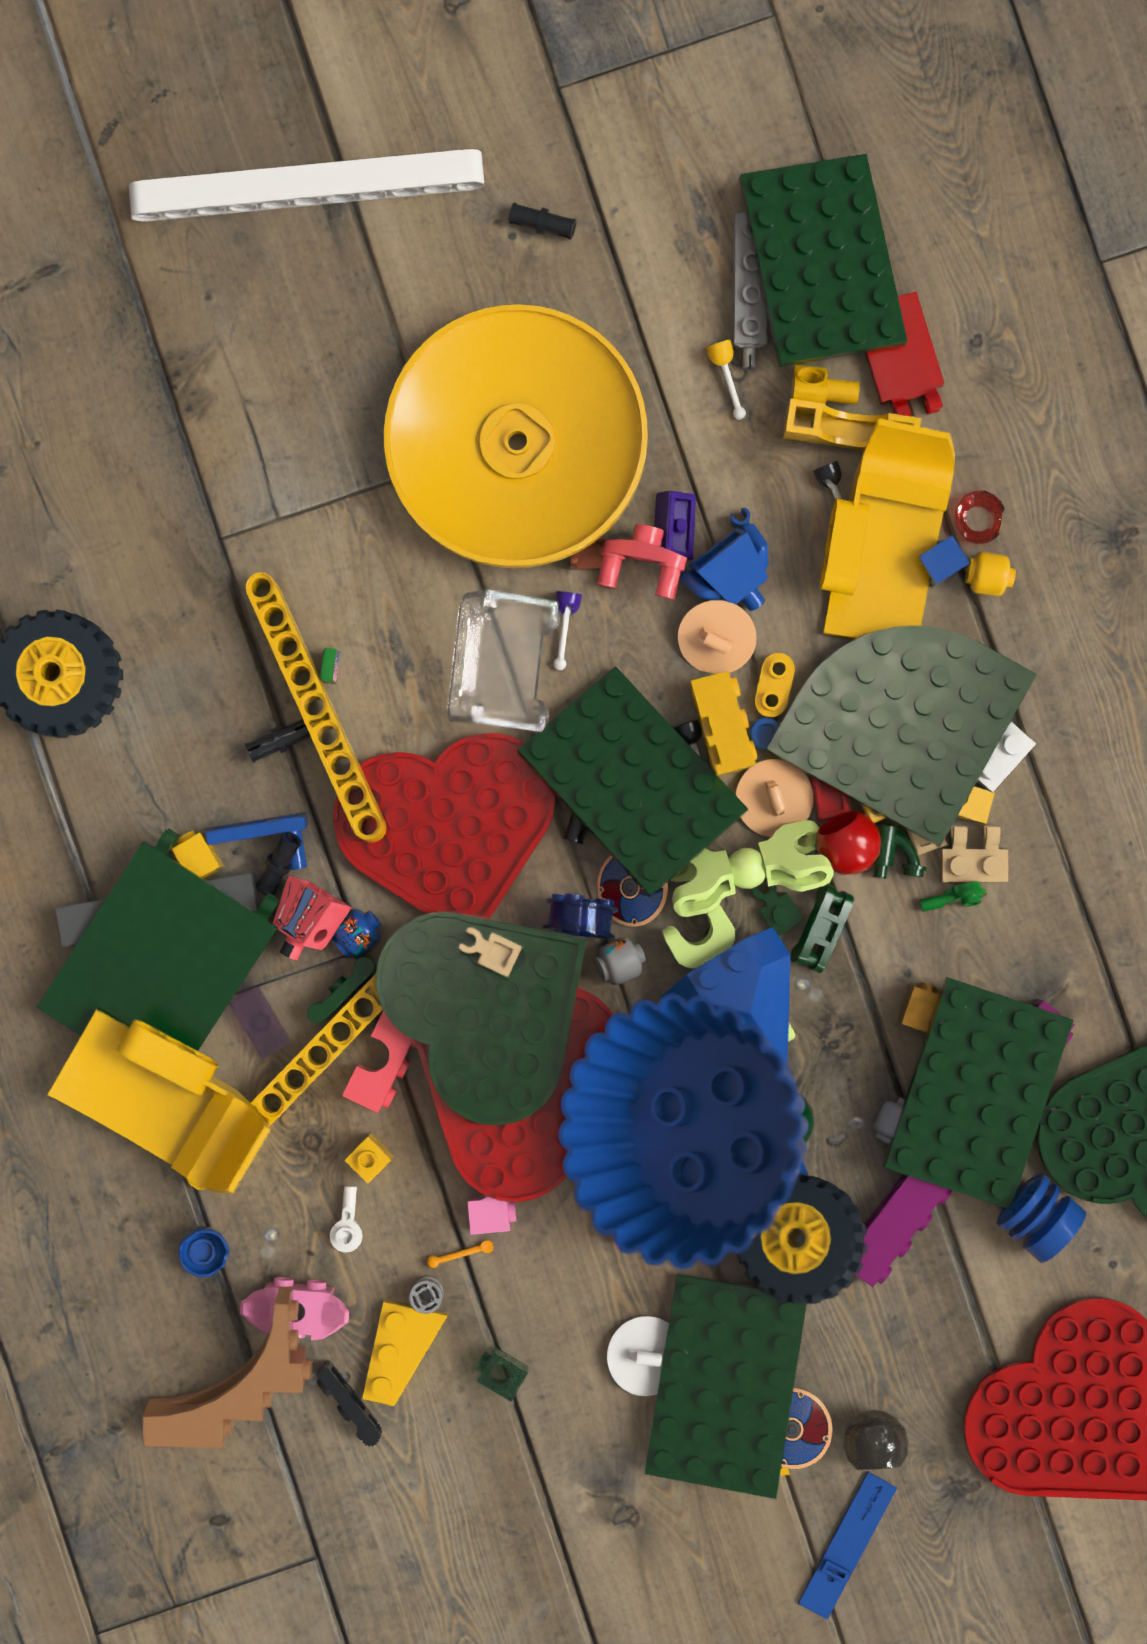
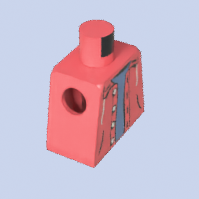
(307, 916)

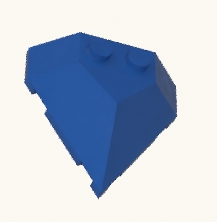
(750, 979)

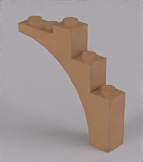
(209, 1415)

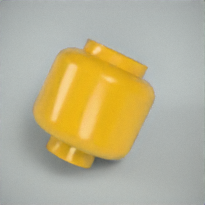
(990, 574)

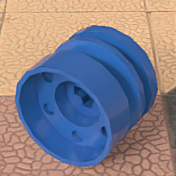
(1044, 1220)

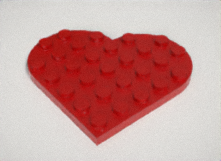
(452, 824)
(525, 1156)
(1072, 1412)

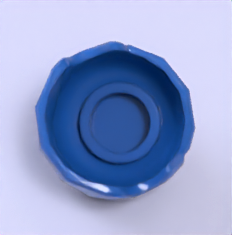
(203, 1252)

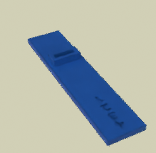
(847, 1545)

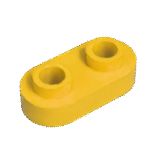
(774, 685)

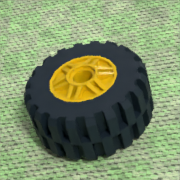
(86, 677)
(825, 1259)

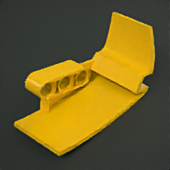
(884, 529)
(162, 1100)

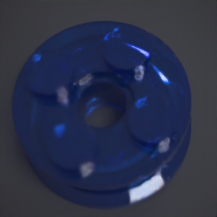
(580, 916)

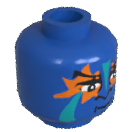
(357, 933)

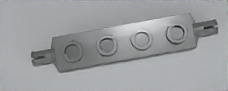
(749, 306)

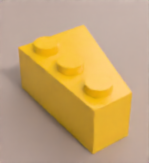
(723, 723)

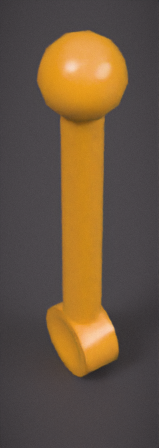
(486, 1247)

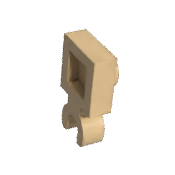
(496, 953)

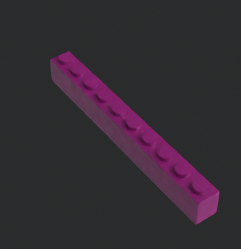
(902, 1214)

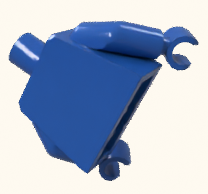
(731, 567)

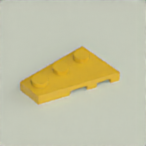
(398, 1349)

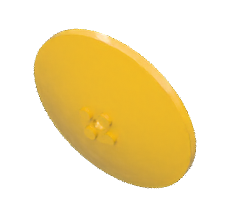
(504, 377)

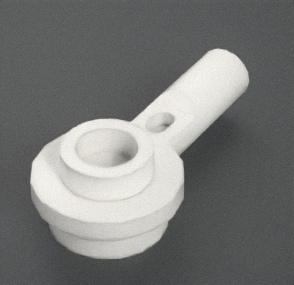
(346, 1233)

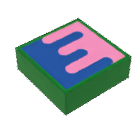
(329, 665)

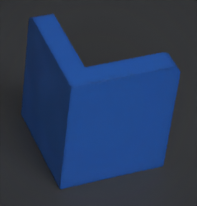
(943, 560)

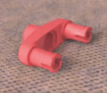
(643, 547)

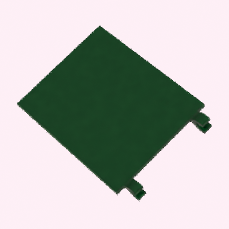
(161, 951)

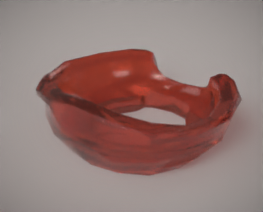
(979, 499)

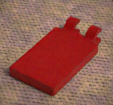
(908, 369)

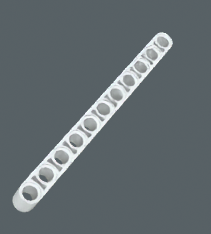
(306, 185)

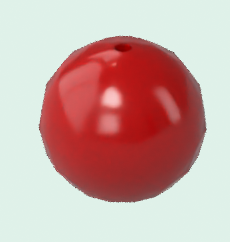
(849, 842)

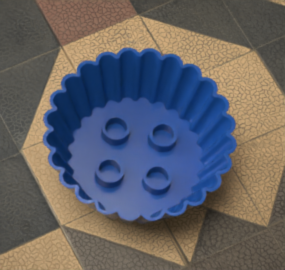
(682, 1131)

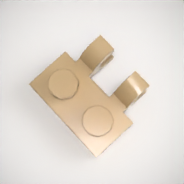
(974, 864)

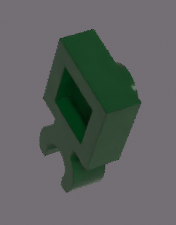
(778, 911)

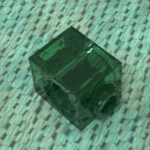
(504, 1387)

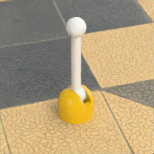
(721, 355)

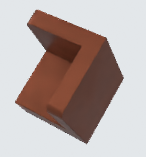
(588, 558)

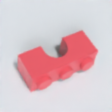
(374, 1086)

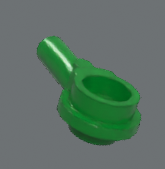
(968, 894)

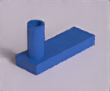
(288, 823)

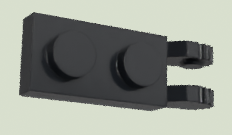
(350, 1404)

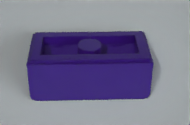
(677, 518)

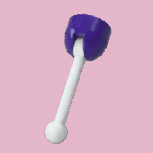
(568, 605)

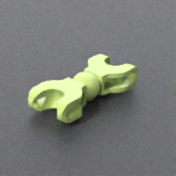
(778, 860)
(694, 954)

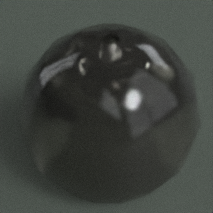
(875, 1441)

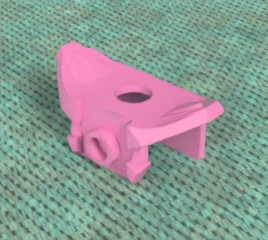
(322, 1310)

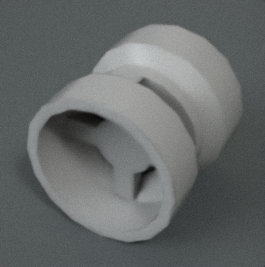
(429, 1288)

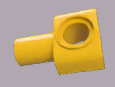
(813, 385)

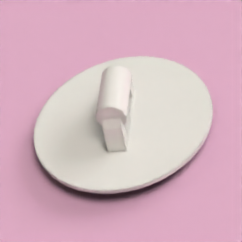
(637, 1354)

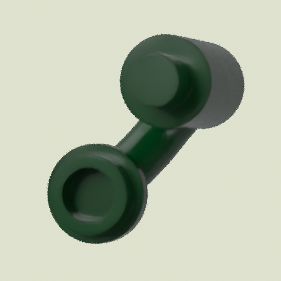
(890, 839)

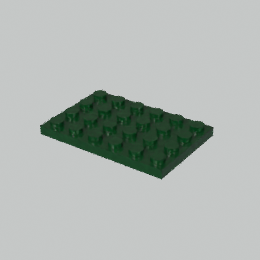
(822, 260)
(632, 781)
(978, 1093)
(725, 1387)

